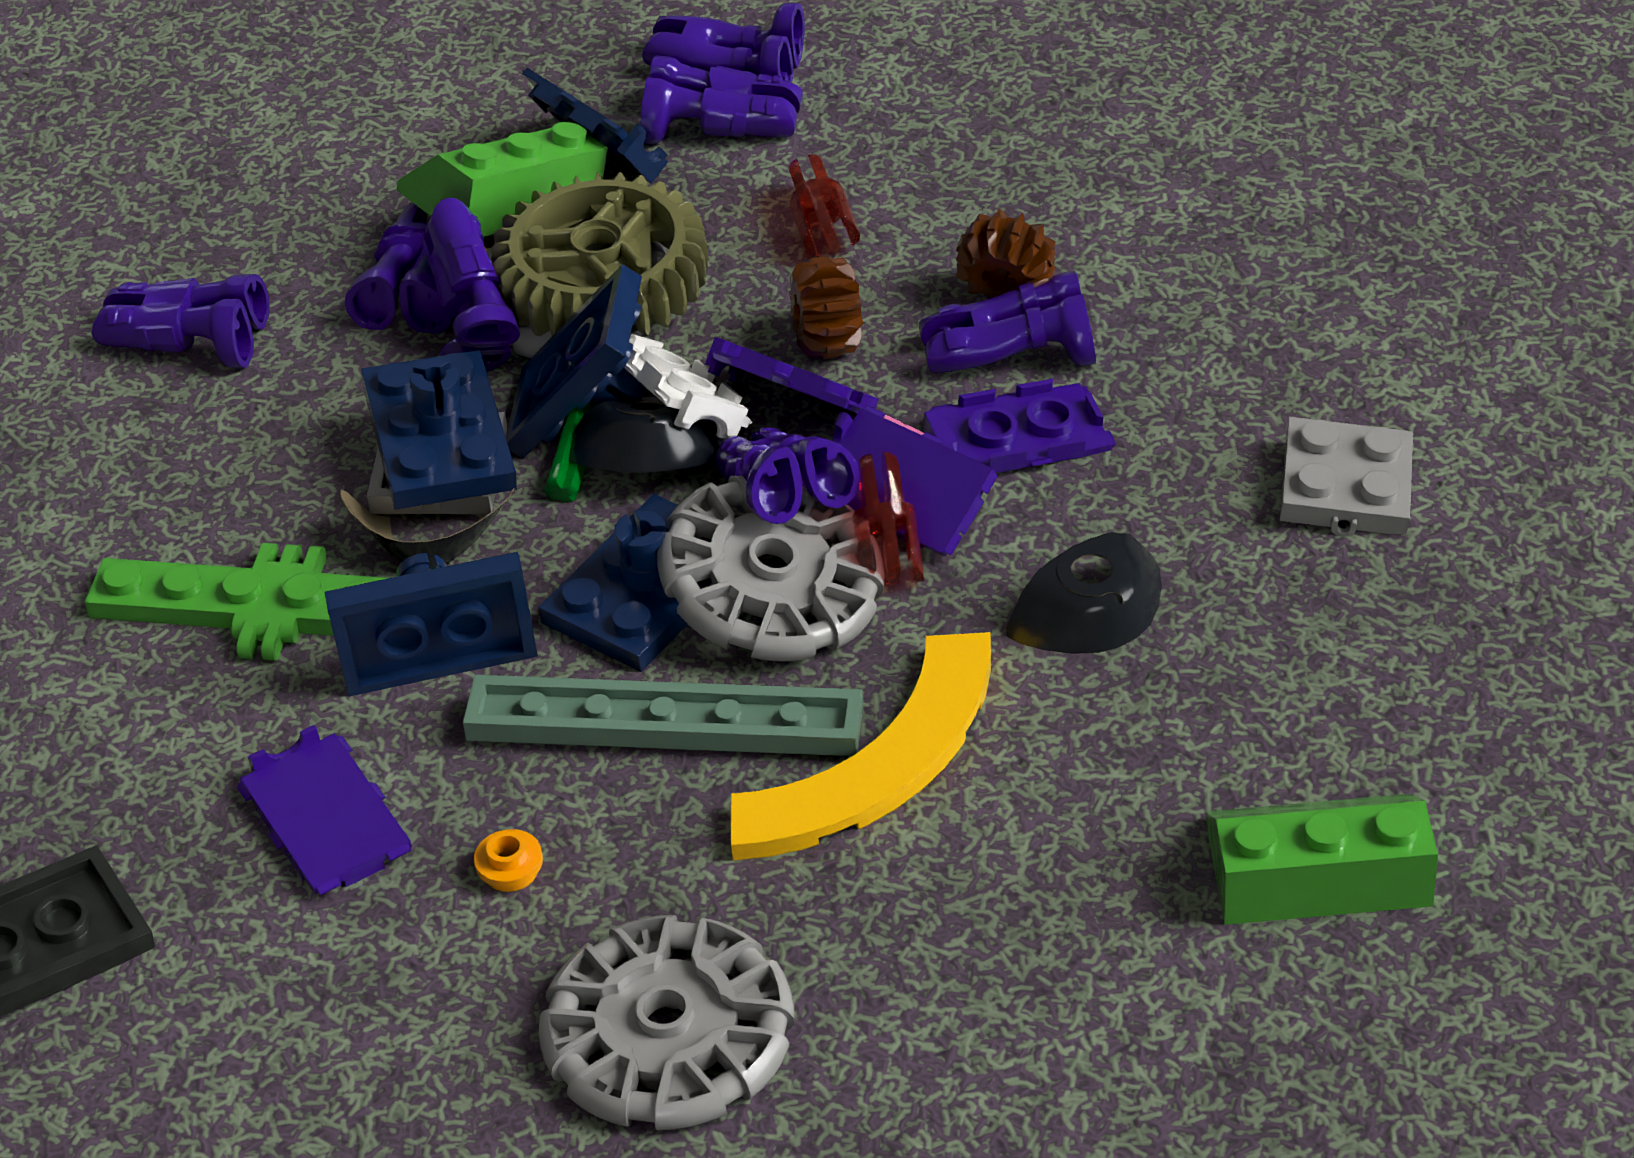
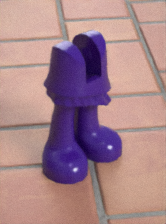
(399, 255)

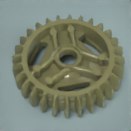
(551, 274)

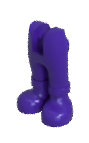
(714, 42)
(1008, 324)

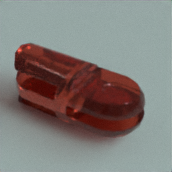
(821, 204)
(885, 520)

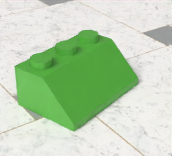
(505, 171)
(1323, 858)

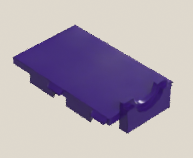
(743, 359)
(1022, 427)
(933, 477)
(323, 811)

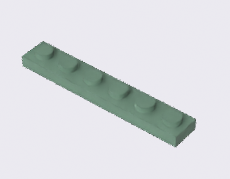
(664, 715)

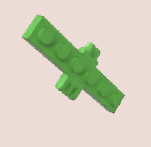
(259, 603)

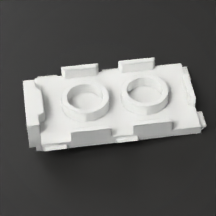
(686, 387)

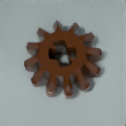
(1004, 253)
(825, 307)

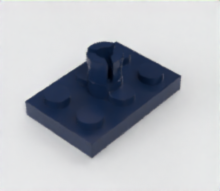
(578, 364)
(438, 429)
(617, 593)
(431, 622)

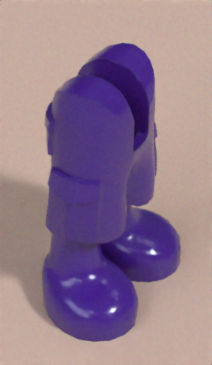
(724, 99)
(468, 285)
(173, 312)
(781, 464)

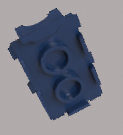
(622, 149)

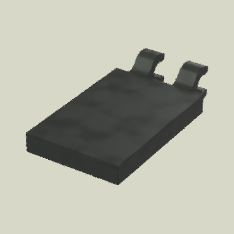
(65, 928)

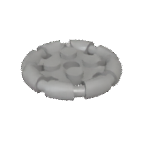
(775, 594)
(672, 1052)

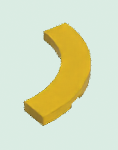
(883, 772)

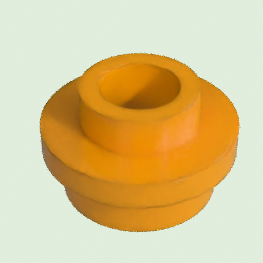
(508, 872)

